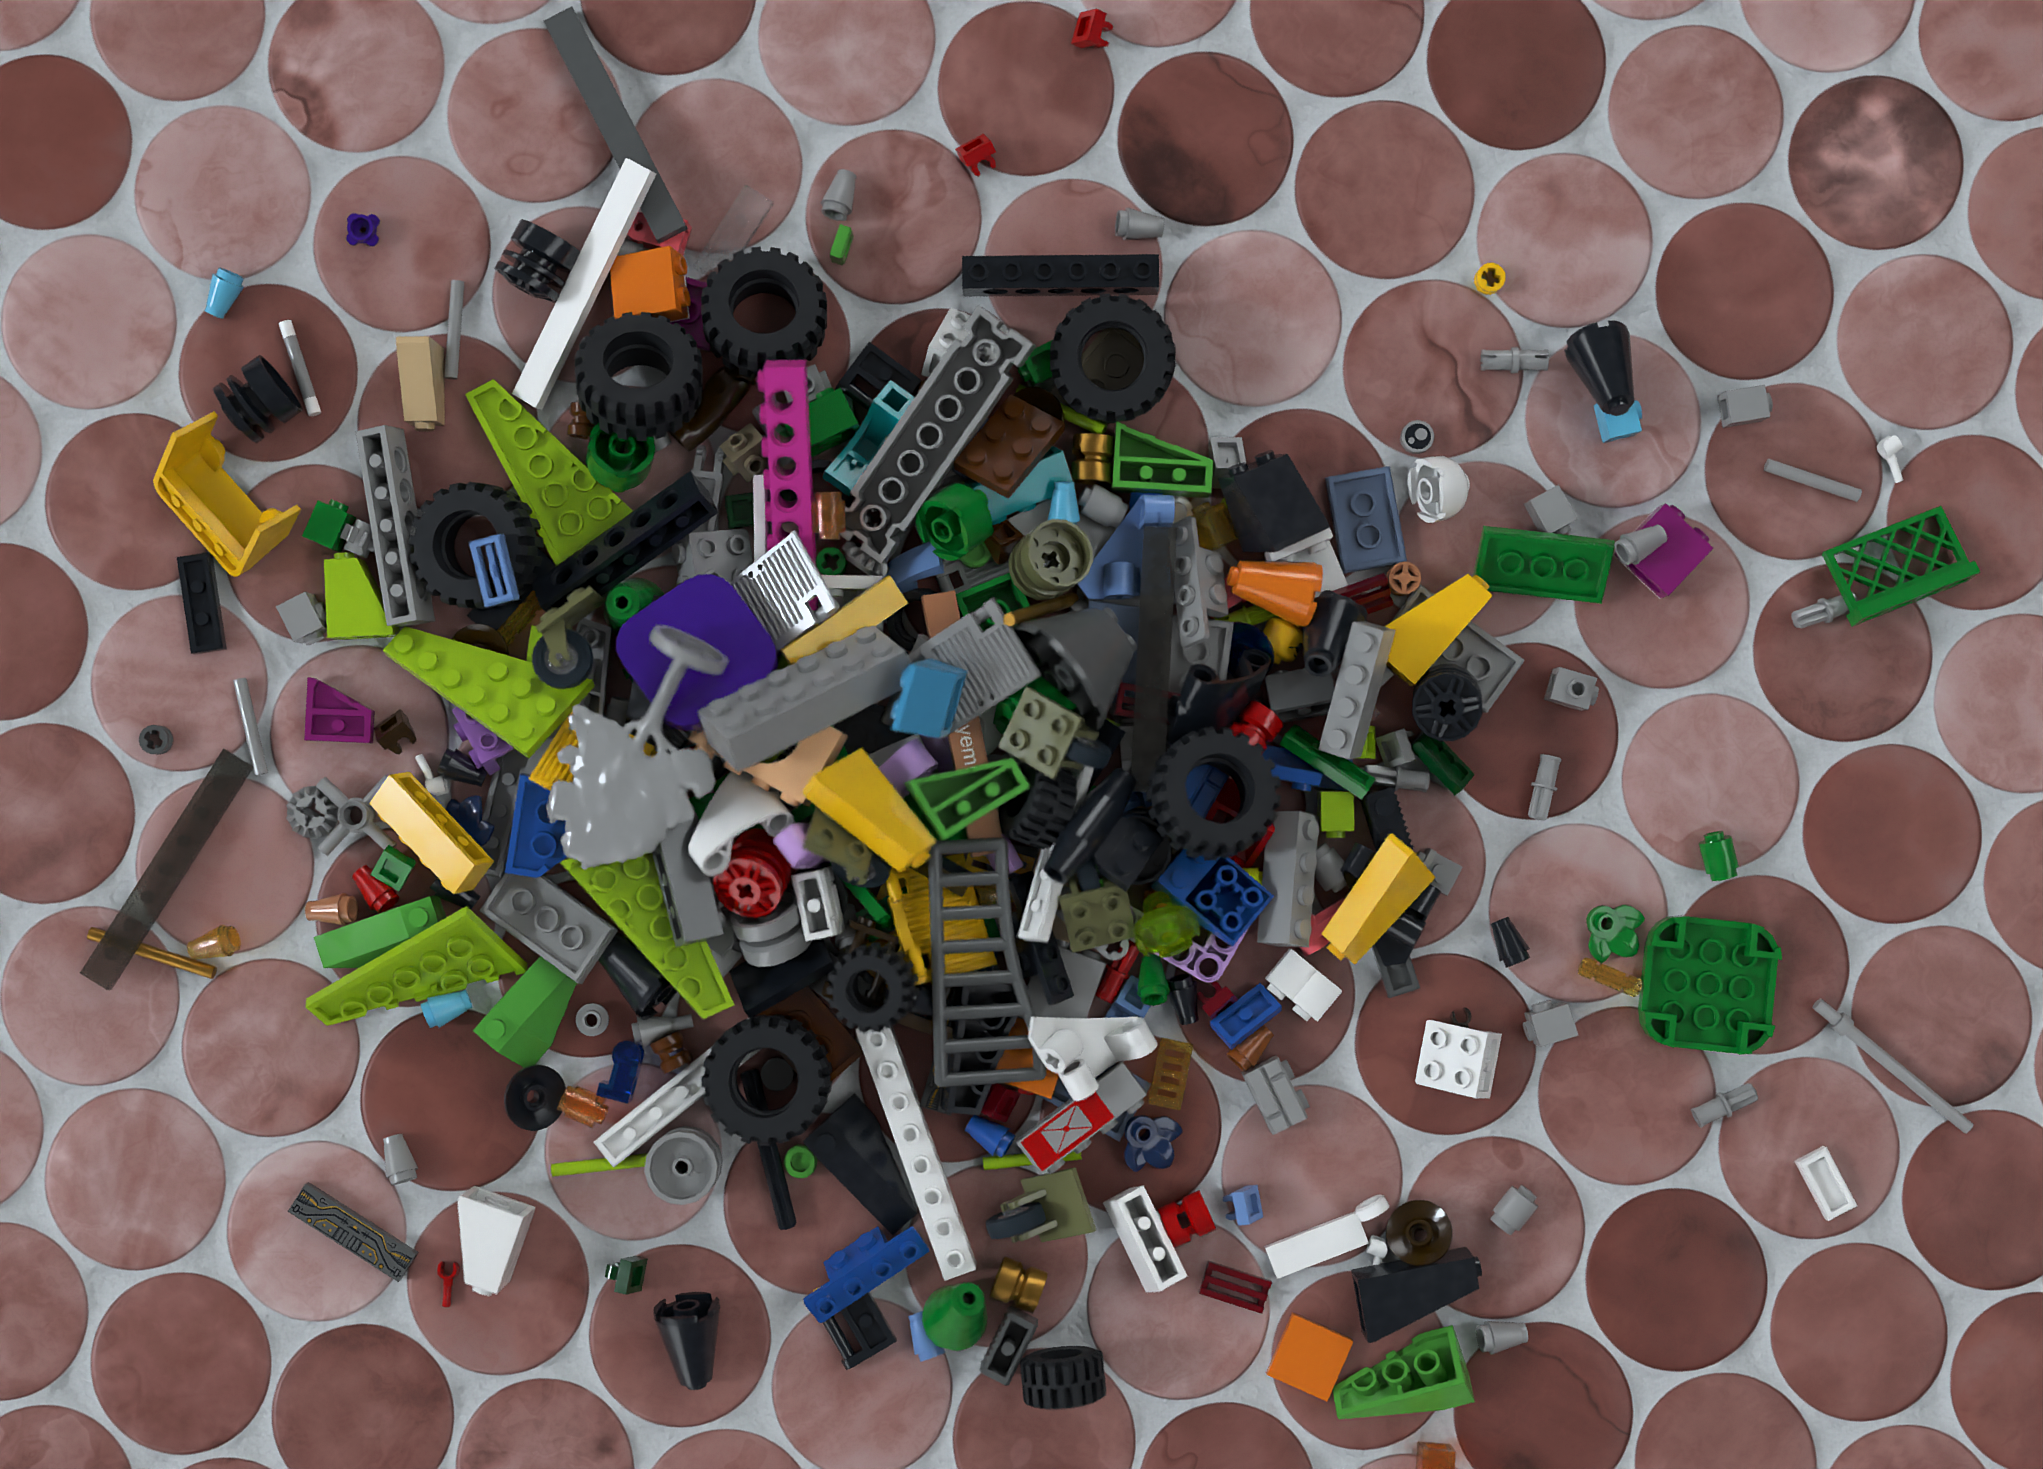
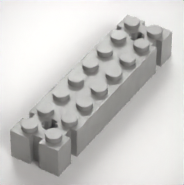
(933, 433)

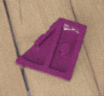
(336, 716)

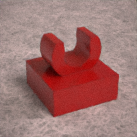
(1089, 29)
(975, 151)

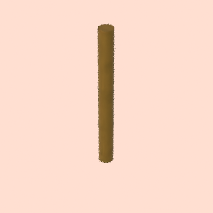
(1040, 609)
(164, 956)

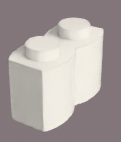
(1302, 985)

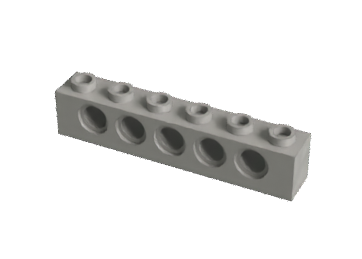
(391, 516)

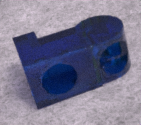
(625, 1072)

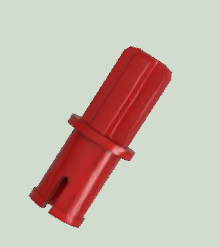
(1116, 974)

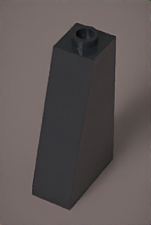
(1402, 1293)

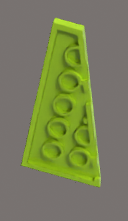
(546, 474)
(635, 903)

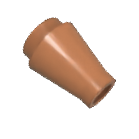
(335, 909)

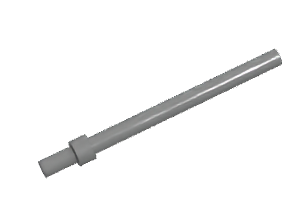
(1845, 1026)

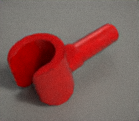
(447, 1281)

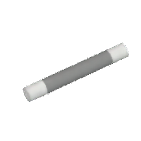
(299, 367)

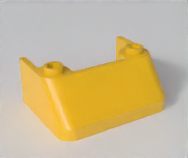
(211, 502)

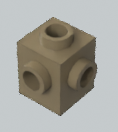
(745, 453)

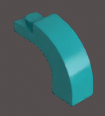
(873, 432)

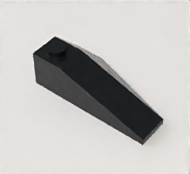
(860, 1158)

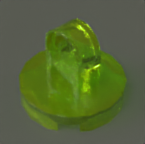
(1165, 929)

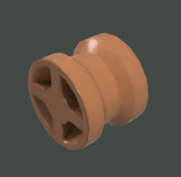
(1409, 578)

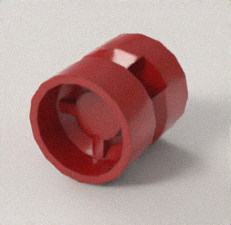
(1258, 723)
(1197, 1214)

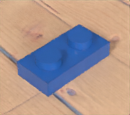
(1245, 1016)

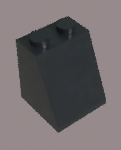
(1270, 503)

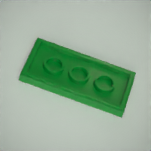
(1544, 564)

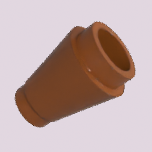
(1250, 1050)

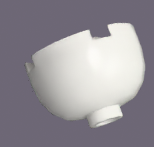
(1438, 487)

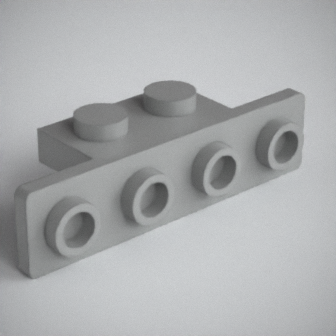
(1198, 585)

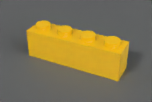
(431, 832)

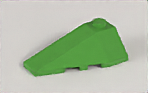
(371, 937)
(1413, 1380)

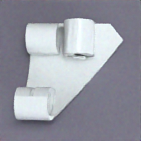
(732, 810)
(1088, 1046)

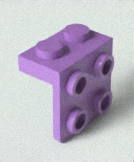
(485, 744)

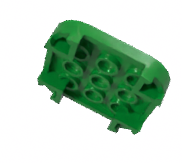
(1708, 984)

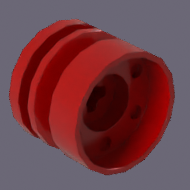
(754, 875)

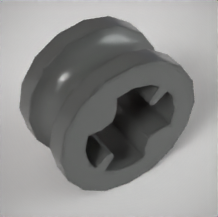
(165, 735)

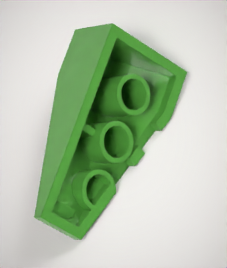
(529, 1014)

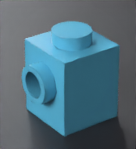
(1619, 426)

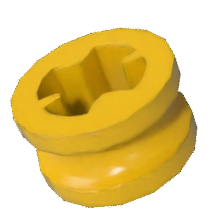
(1481, 284)

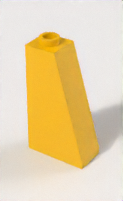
(1433, 625)
(871, 810)
(1377, 900)

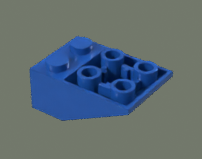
(1216, 891)

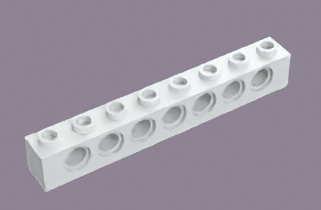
(918, 1152)

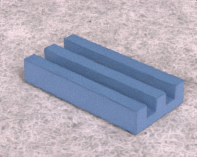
(506, 567)

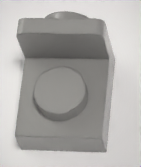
(1225, 453)
(1442, 868)

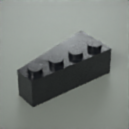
(971, 1098)

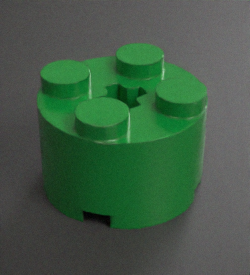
(613, 467)
(955, 521)

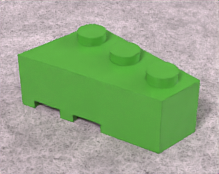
(1156, 466)
(964, 795)

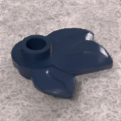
(469, 816)
(1153, 1145)

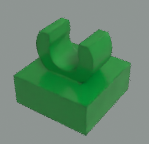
(393, 868)

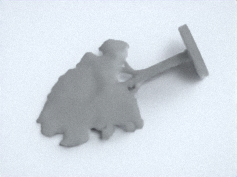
(618, 793)

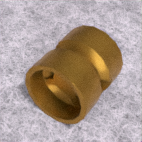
(1092, 459)
(1018, 1284)

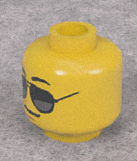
(1285, 639)

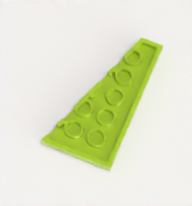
(488, 686)
(425, 966)

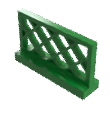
(1907, 592)

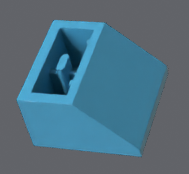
(928, 698)

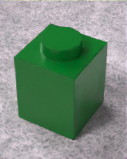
(328, 523)

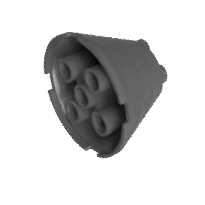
(1081, 657)

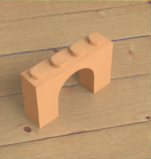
(794, 771)

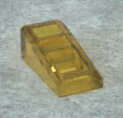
(1164, 1101)

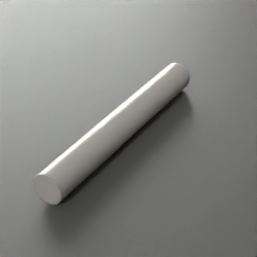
(454, 329)
(1812, 480)
(250, 726)

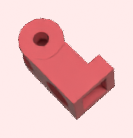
(642, 234)

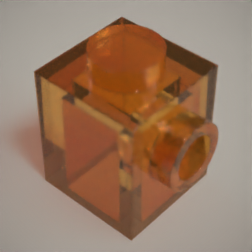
(1435, 1456)

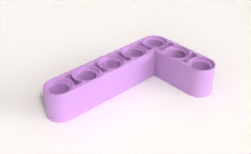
(906, 764)
(1197, 953)

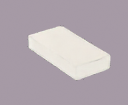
(1825, 1183)

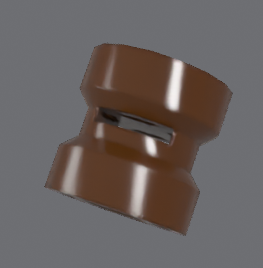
(580, 426)
(667, 1045)

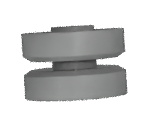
(772, 937)
(678, 1184)

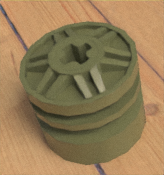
(1064, 551)

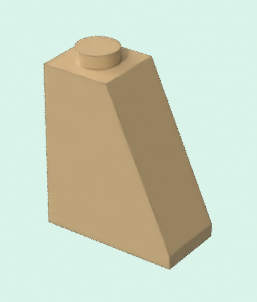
(421, 381)

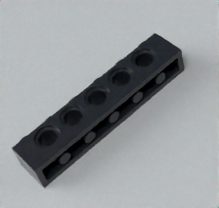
(1060, 275)
(629, 543)

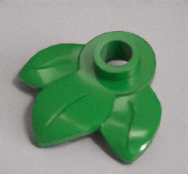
(1617, 934)

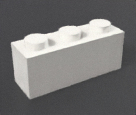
(1145, 1239)

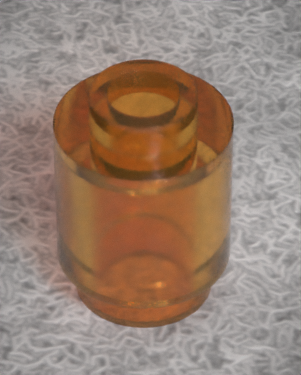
(828, 515)
(583, 1106)

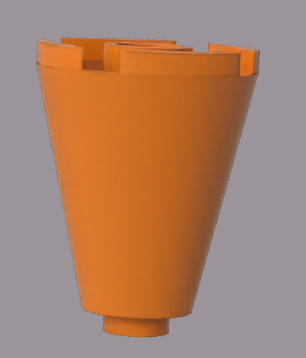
(1279, 587)

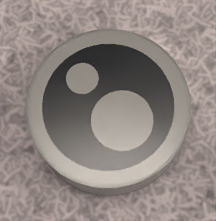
(1417, 437)

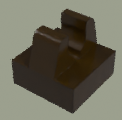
(394, 729)

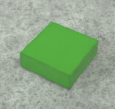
(841, 244)

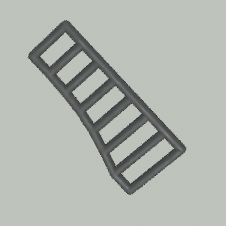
(1005, 943)

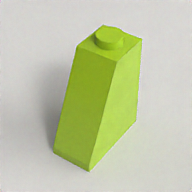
(353, 600)

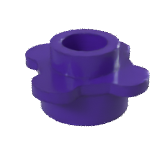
(356, 222)

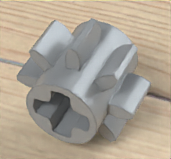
(358, 538)

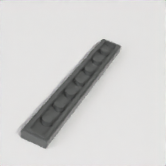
(613, 118)

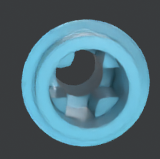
(223, 292)
(1064, 502)
(445, 1007)

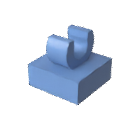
(1246, 1205)

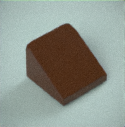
(1002, 541)

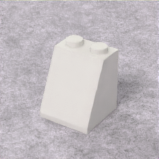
(491, 1237)

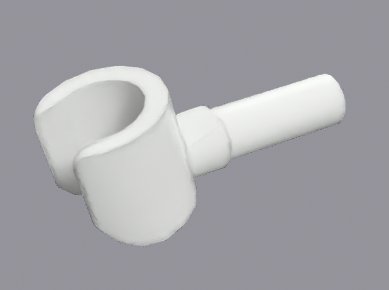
(1887, 449)
(435, 786)
(1377, 1247)

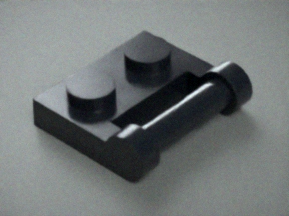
(877, 370)
(868, 1327)

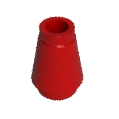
(376, 893)

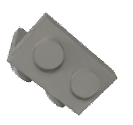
(713, 552)

